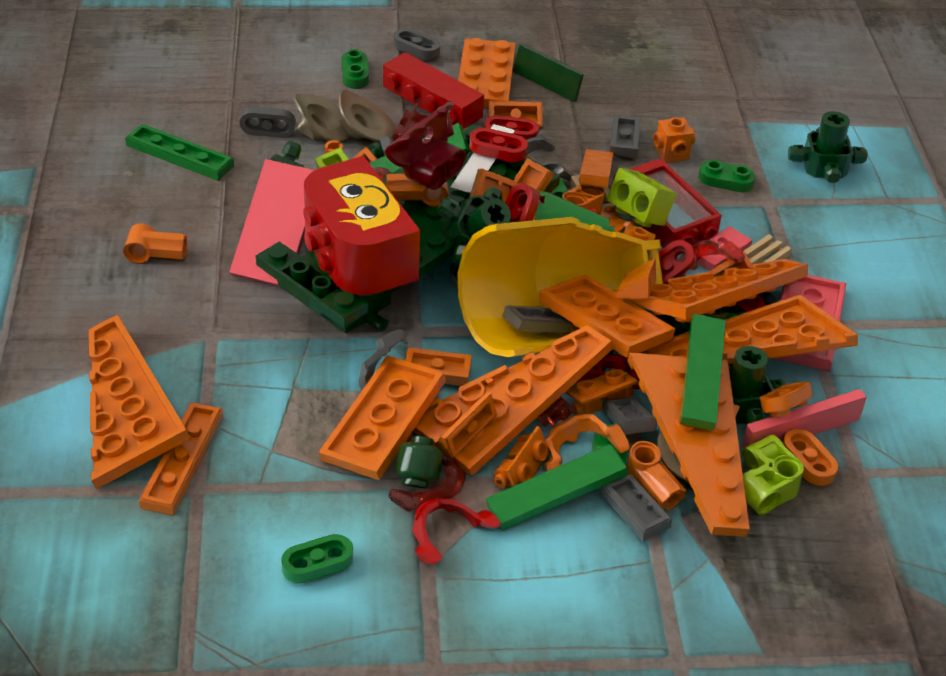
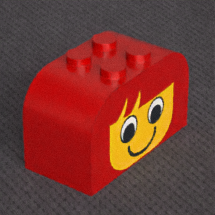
(359, 228)

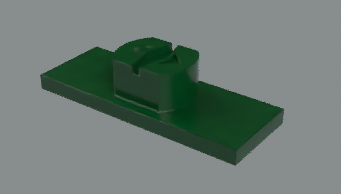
(548, 72)

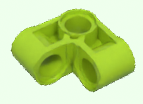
(772, 475)

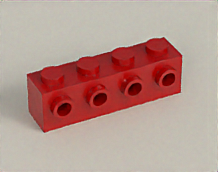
(432, 89)

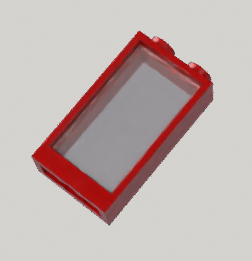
(690, 216)

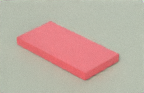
(272, 217)
(827, 296)

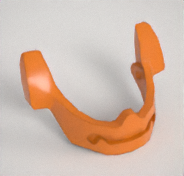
(569, 430)

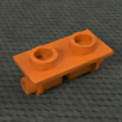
(589, 393)
(523, 460)

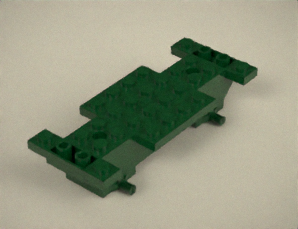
(316, 289)

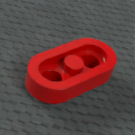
(523, 127)
(498, 144)
(522, 203)
(668, 260)

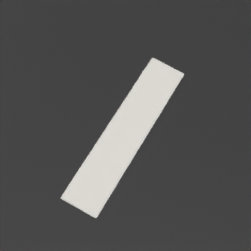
(467, 176)

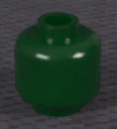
(419, 462)

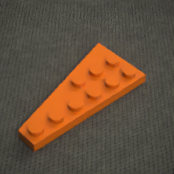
(706, 293)
(777, 329)
(517, 393)
(127, 406)
(706, 456)

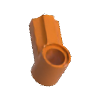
(406, 189)
(146, 243)
(653, 475)

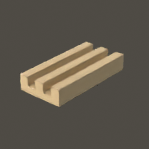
(764, 248)

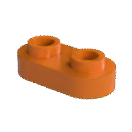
(785, 397)
(818, 463)

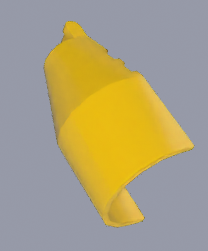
(518, 259)

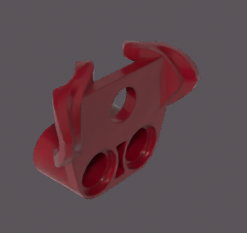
(430, 160)

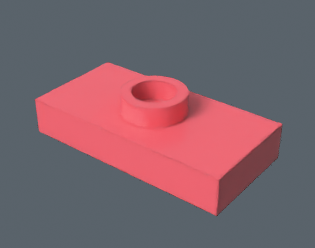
(728, 234)

